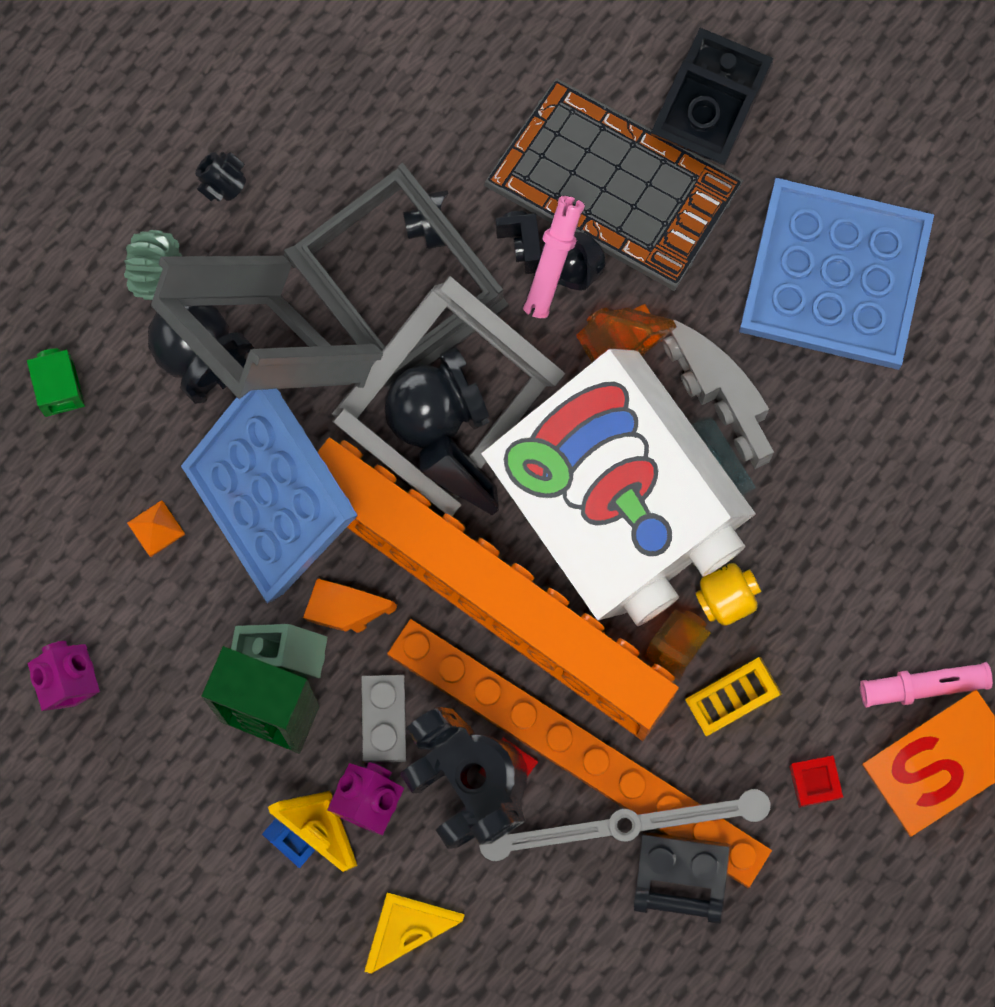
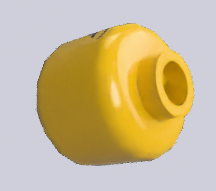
(728, 594)

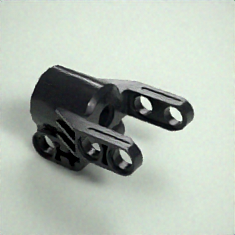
(455, 748)

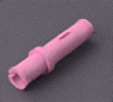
(558, 242)
(908, 686)

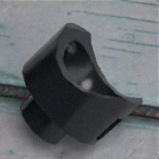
(417, 226)
(582, 263)

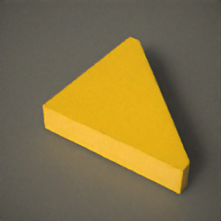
(316, 826)
(404, 927)

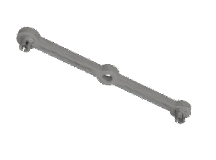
(751, 805)

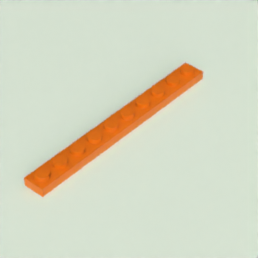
(565, 743)

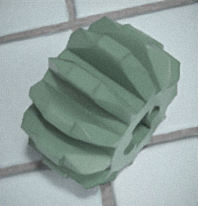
(143, 261)

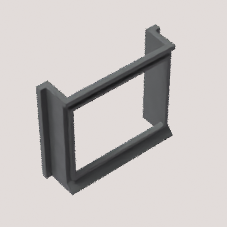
(253, 281)
(444, 336)

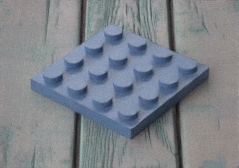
(837, 273)
(268, 490)

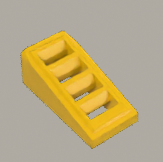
(765, 679)

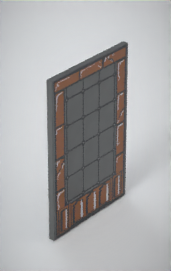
(639, 193)

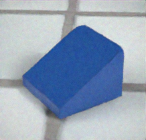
(288, 843)

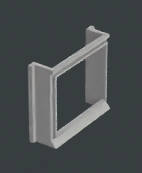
(492, 329)

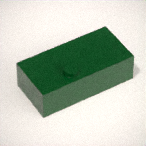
(261, 699)

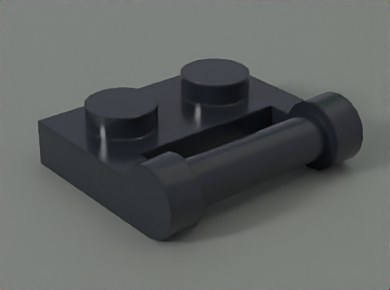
(686, 863)

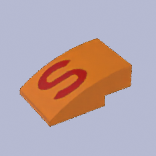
(938, 764)

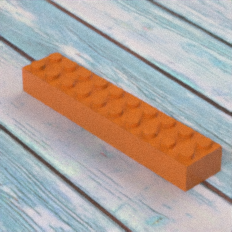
(500, 595)

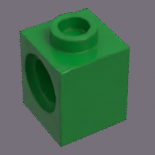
(55, 382)

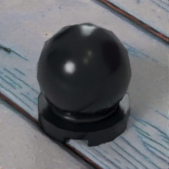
(182, 362)
(433, 402)

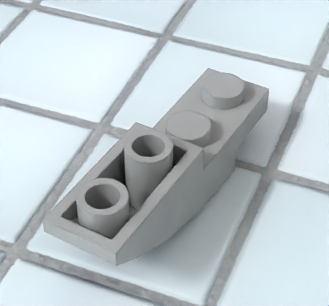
(715, 375)

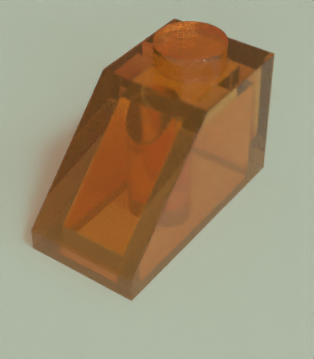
(623, 330)
(678, 642)

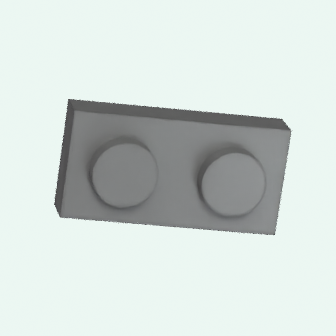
(383, 718)

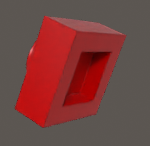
(816, 781)

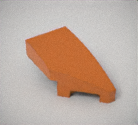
(344, 607)

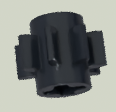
(220, 176)

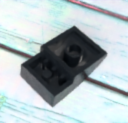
(712, 96)

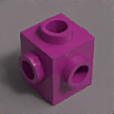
(63, 676)
(366, 797)

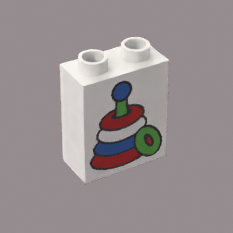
(620, 488)

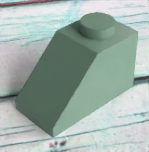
(283, 647)

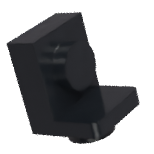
(528, 245)

